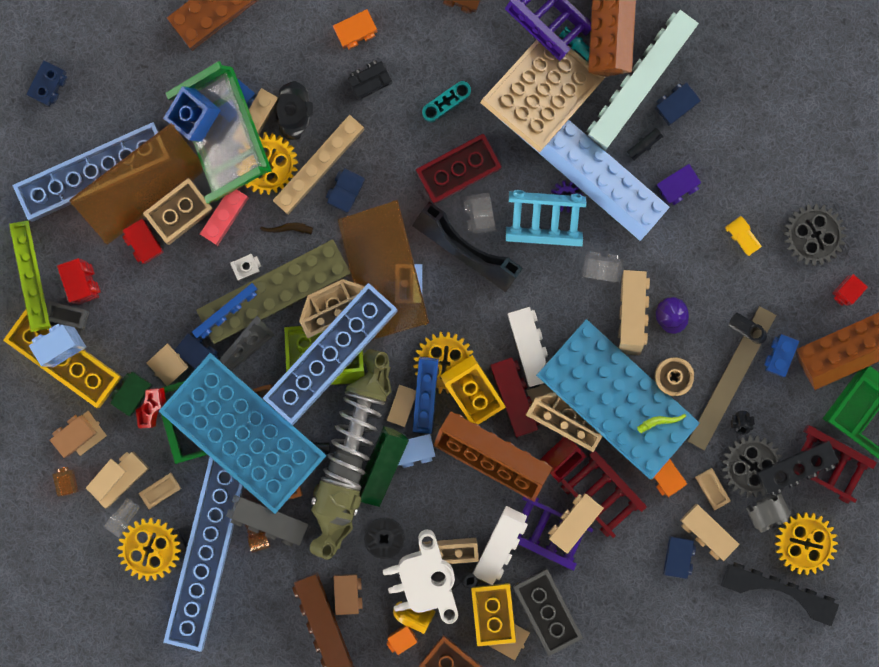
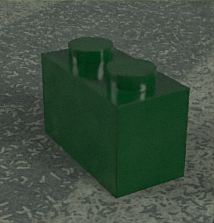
(130, 394)

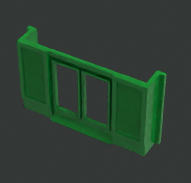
(857, 408)

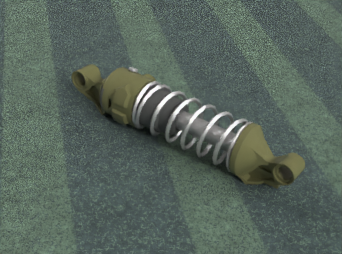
(338, 492)

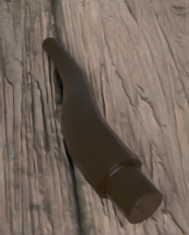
(295, 226)

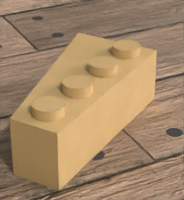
(633, 312)

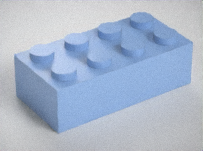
(57, 345)

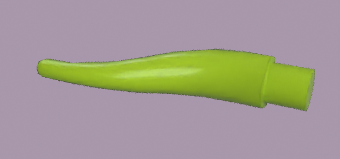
(649, 423)

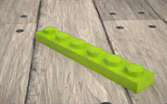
(29, 276)

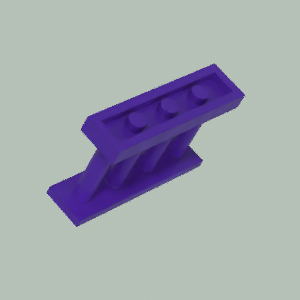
(544, 33)
(550, 551)

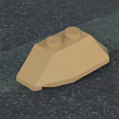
(326, 304)
(561, 418)

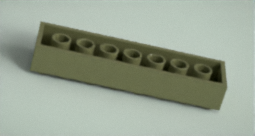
(279, 289)

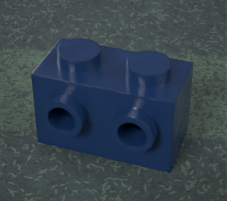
(47, 83)

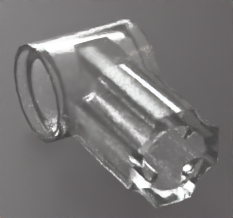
(120, 520)

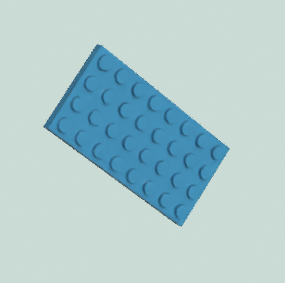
(616, 398)
(242, 433)

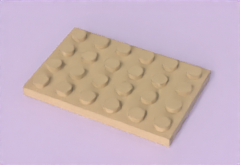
(541, 93)

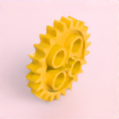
(282, 170)
(441, 342)
(810, 526)
(133, 543)

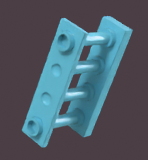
(542, 236)

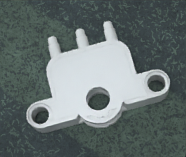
(420, 589)

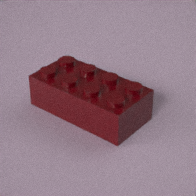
(458, 169)

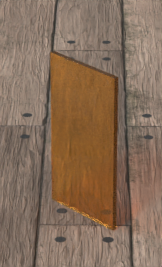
(137, 183)
(382, 257)

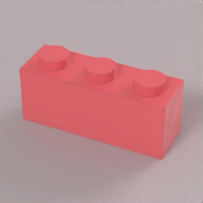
(224, 216)

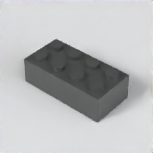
(547, 611)

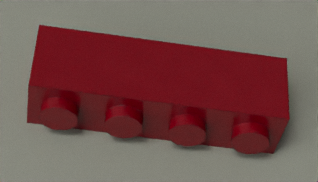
(514, 396)

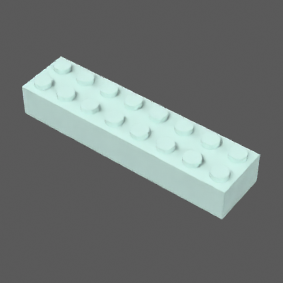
(642, 80)

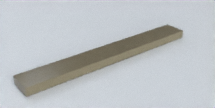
(729, 382)

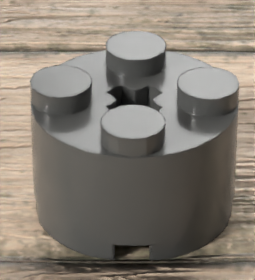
(769, 511)

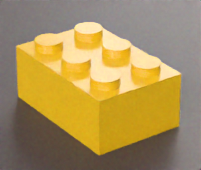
(472, 390)
(493, 614)

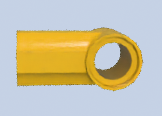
(741, 233)

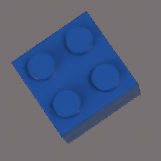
(192, 114)

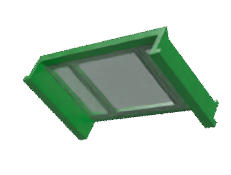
(232, 147)

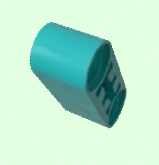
(445, 108)

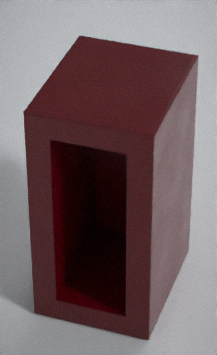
(563, 458)

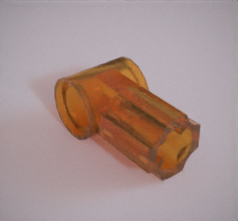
(257, 541)

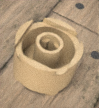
(684, 379)

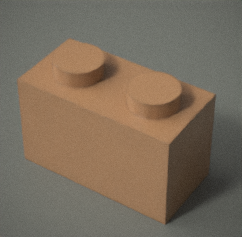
(73, 435)
(346, 594)

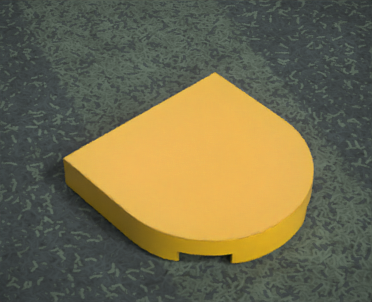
(413, 619)

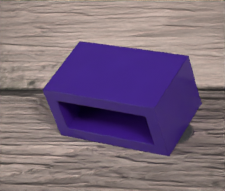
(678, 184)

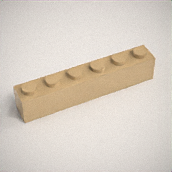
(318, 164)

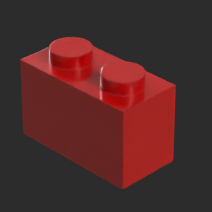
(142, 241)
(849, 290)

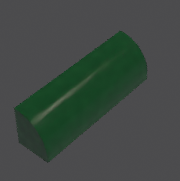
(382, 466)

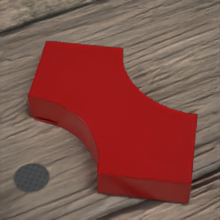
(148, 412)

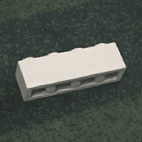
(528, 343)
(499, 545)

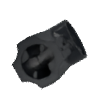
(747, 327)

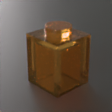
(65, 481)

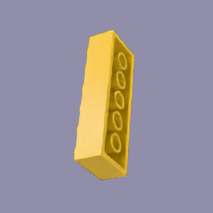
(79, 373)

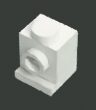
(240, 273)

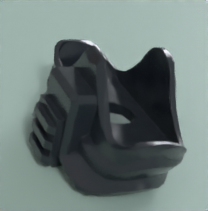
(293, 125)

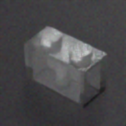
(480, 214)
(602, 268)

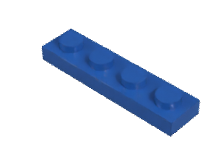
(220, 316)
(425, 395)

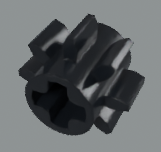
(742, 422)

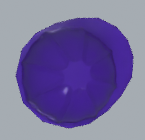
(672, 315)

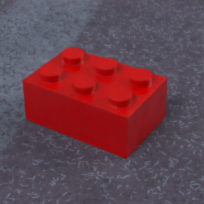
(78, 281)

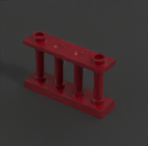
(846, 455)
(621, 490)

